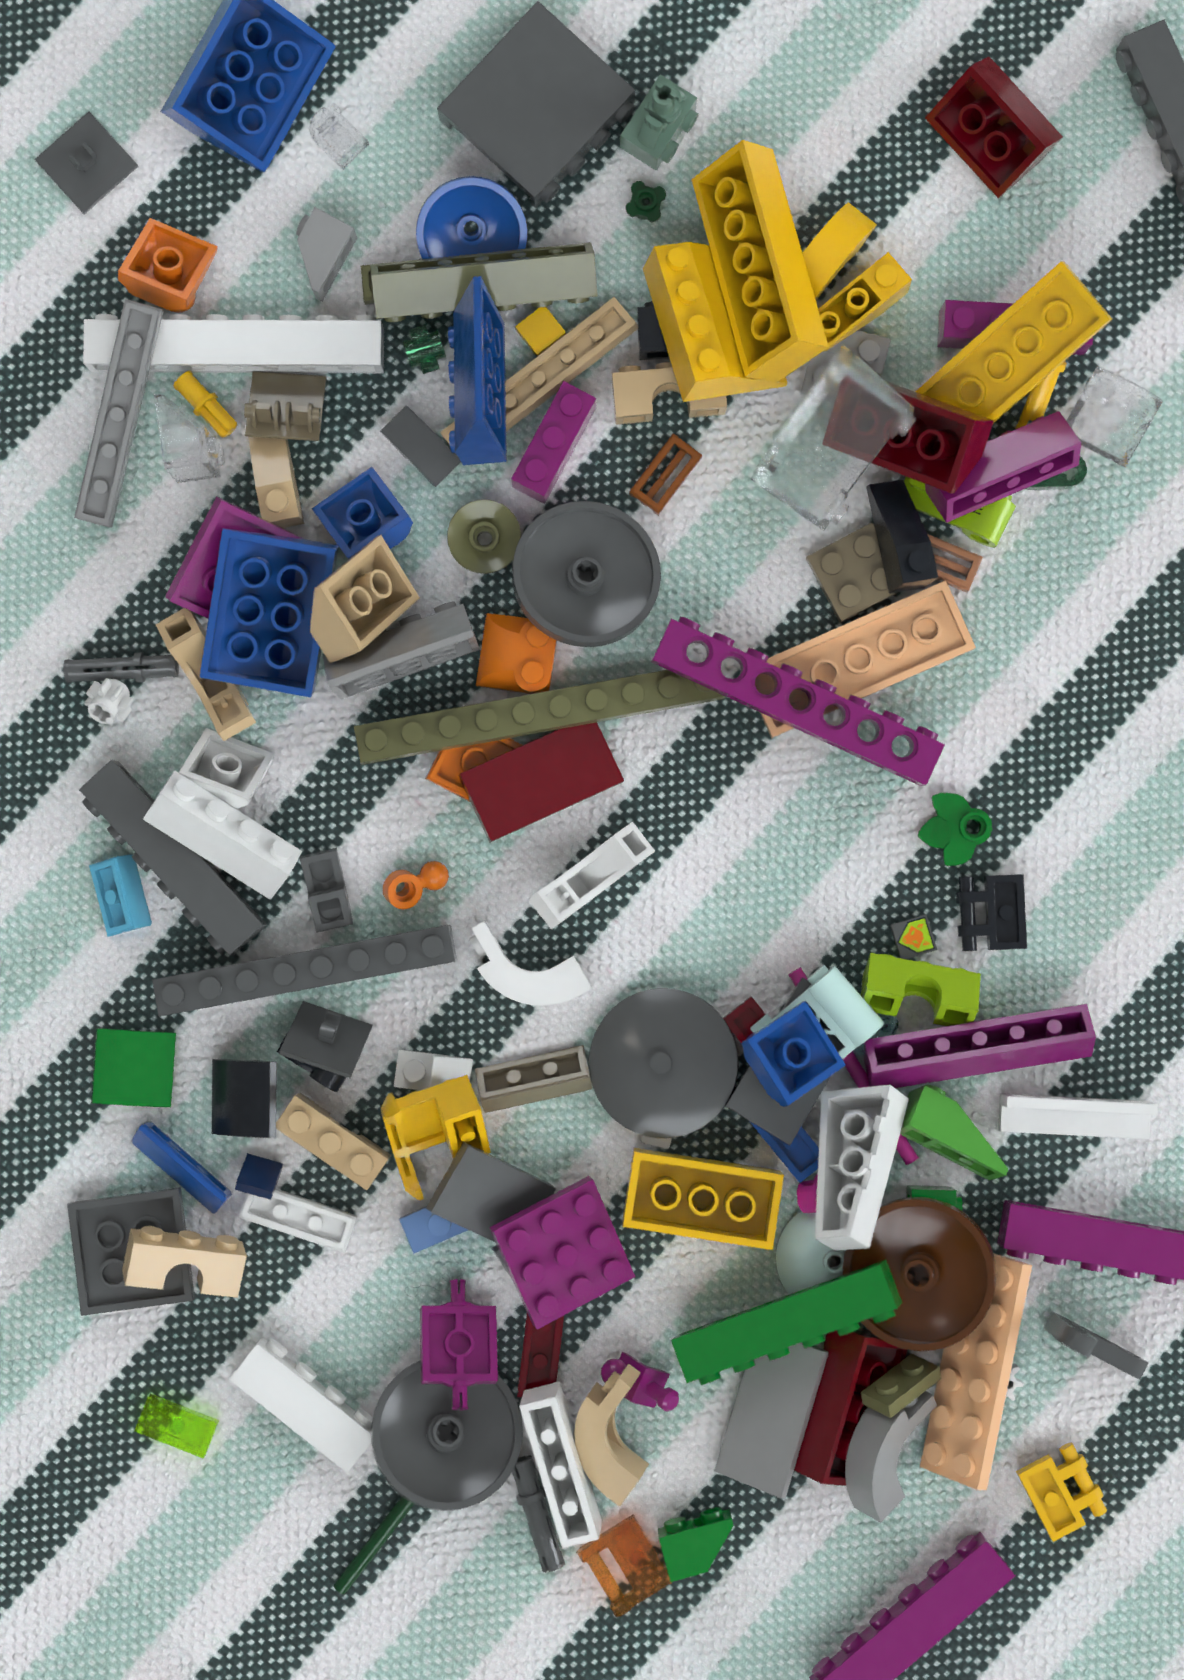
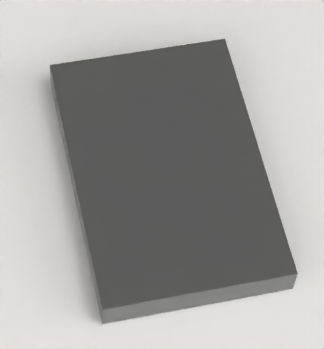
(484, 1191)

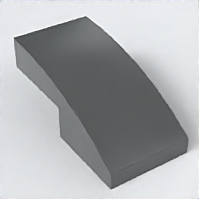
(420, 446)
(326, 890)

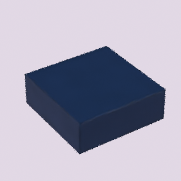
(259, 1176)

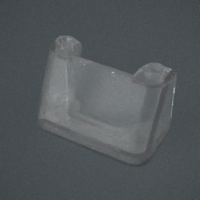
(832, 439)

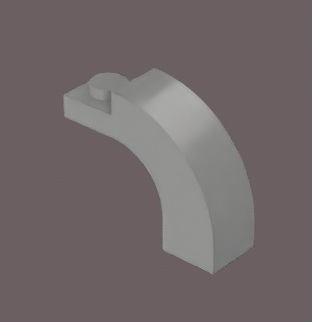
(875, 1454)

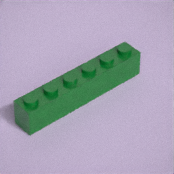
(787, 1322)

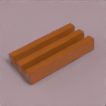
(646, 499)

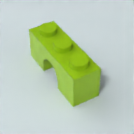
(948, 990)

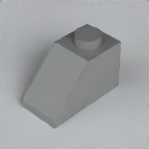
(324, 248)

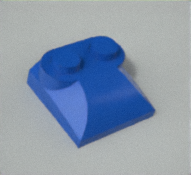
(363, 512)
(792, 1055)

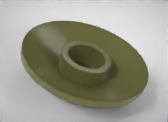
(480, 518)

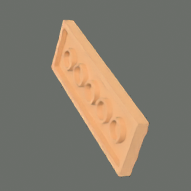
(876, 649)
(975, 1385)

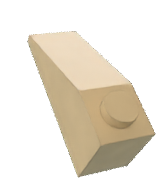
(275, 481)

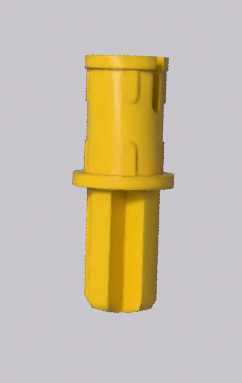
(205, 404)

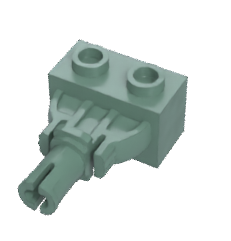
(659, 122)

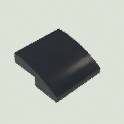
(244, 1098)

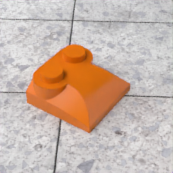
(166, 266)
(515, 656)

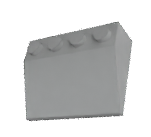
(404, 651)

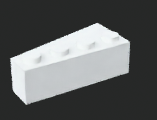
(855, 1161)

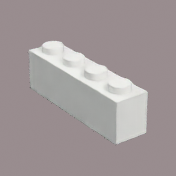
(222, 835)
(304, 1403)
(559, 1464)

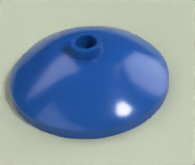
(467, 199)

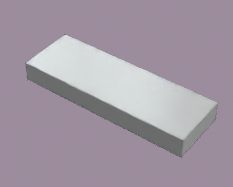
(301, 1218)

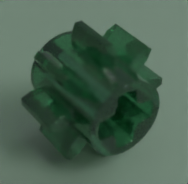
(424, 349)

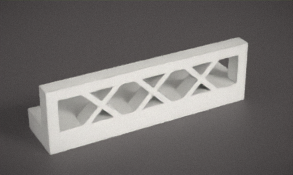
(1075, 1116)

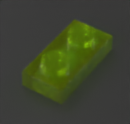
(176, 1425)

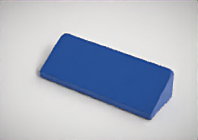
(181, 1167)

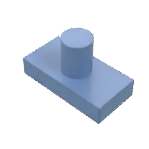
(427, 1229)

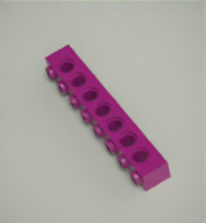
(914, 766)

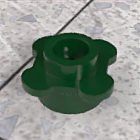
(645, 212)

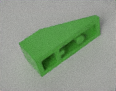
(948, 1131)

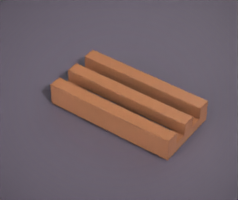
(960, 553)

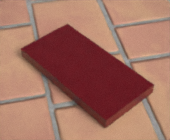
(540, 779)

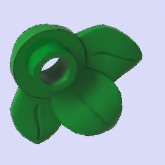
(950, 831)

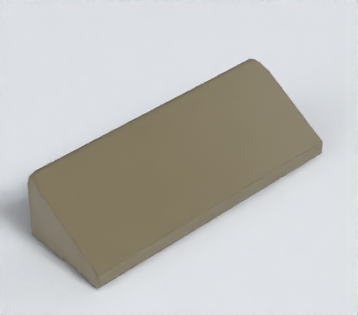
(533, 1079)

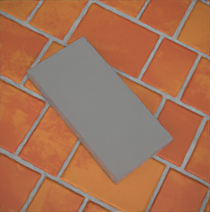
(771, 1419)

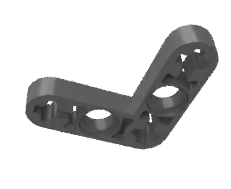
(1089, 1344)

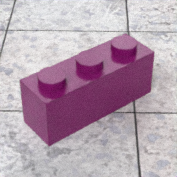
(554, 442)

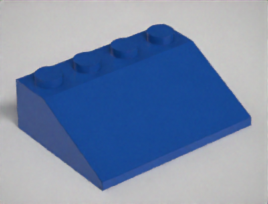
(248, 79)
(478, 378)
(264, 611)

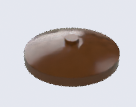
(938, 1268)

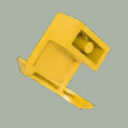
(429, 1118)

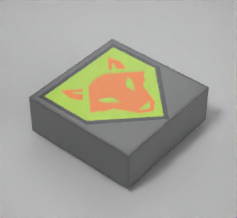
(913, 937)

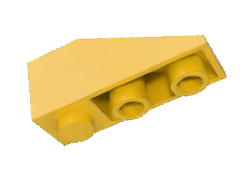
(864, 299)

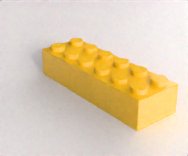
(759, 262)

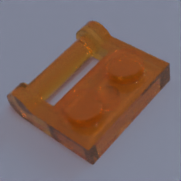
(635, 1558)

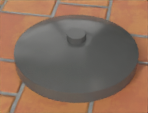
(586, 574)
(663, 1063)
(444, 1454)

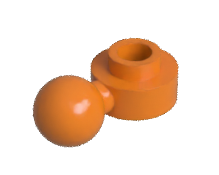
(431, 876)

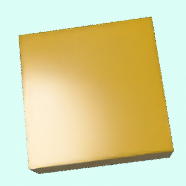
(540, 330)

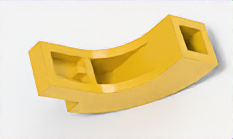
(836, 246)

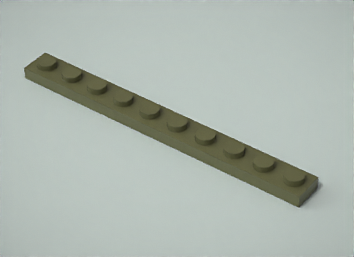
(527, 715)

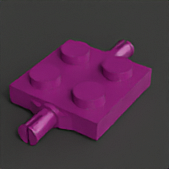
(458, 1344)

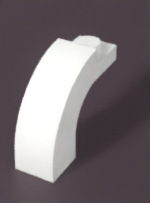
(591, 875)
(524, 986)

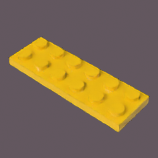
(1020, 346)

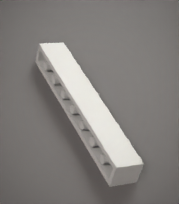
(249, 344)

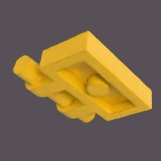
(1051, 1496)

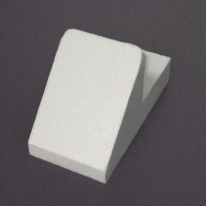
(424, 1070)

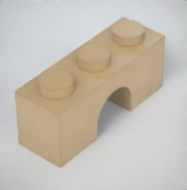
(637, 388)
(331, 1142)
(155, 1252)

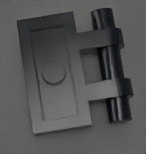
(1004, 912)

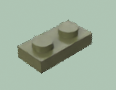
(901, 1385)

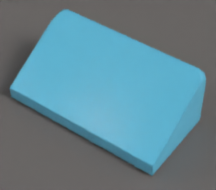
(120, 895)

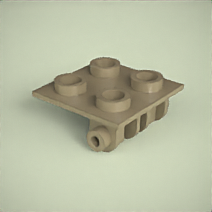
(285, 406)

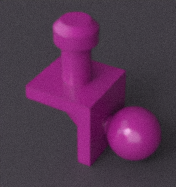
(649, 1385)

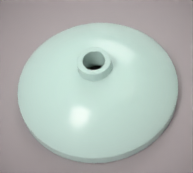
(802, 1258)

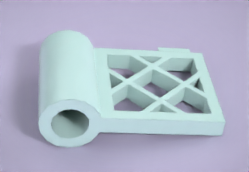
(838, 1007)

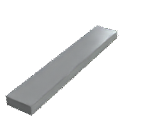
(118, 413)

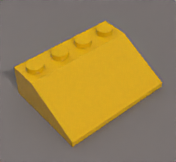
(696, 323)

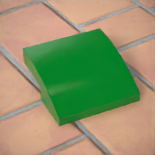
(133, 1067)

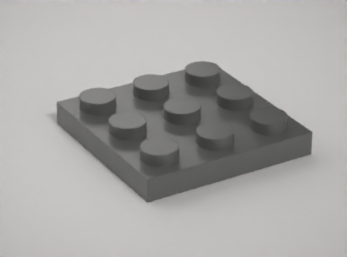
(100, 1243)

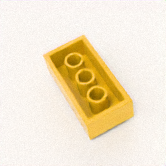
(703, 1198)

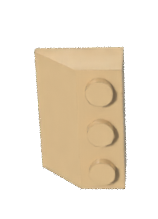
(360, 601)

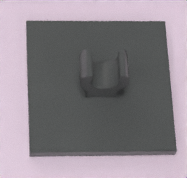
(86, 162)
(326, 1039)

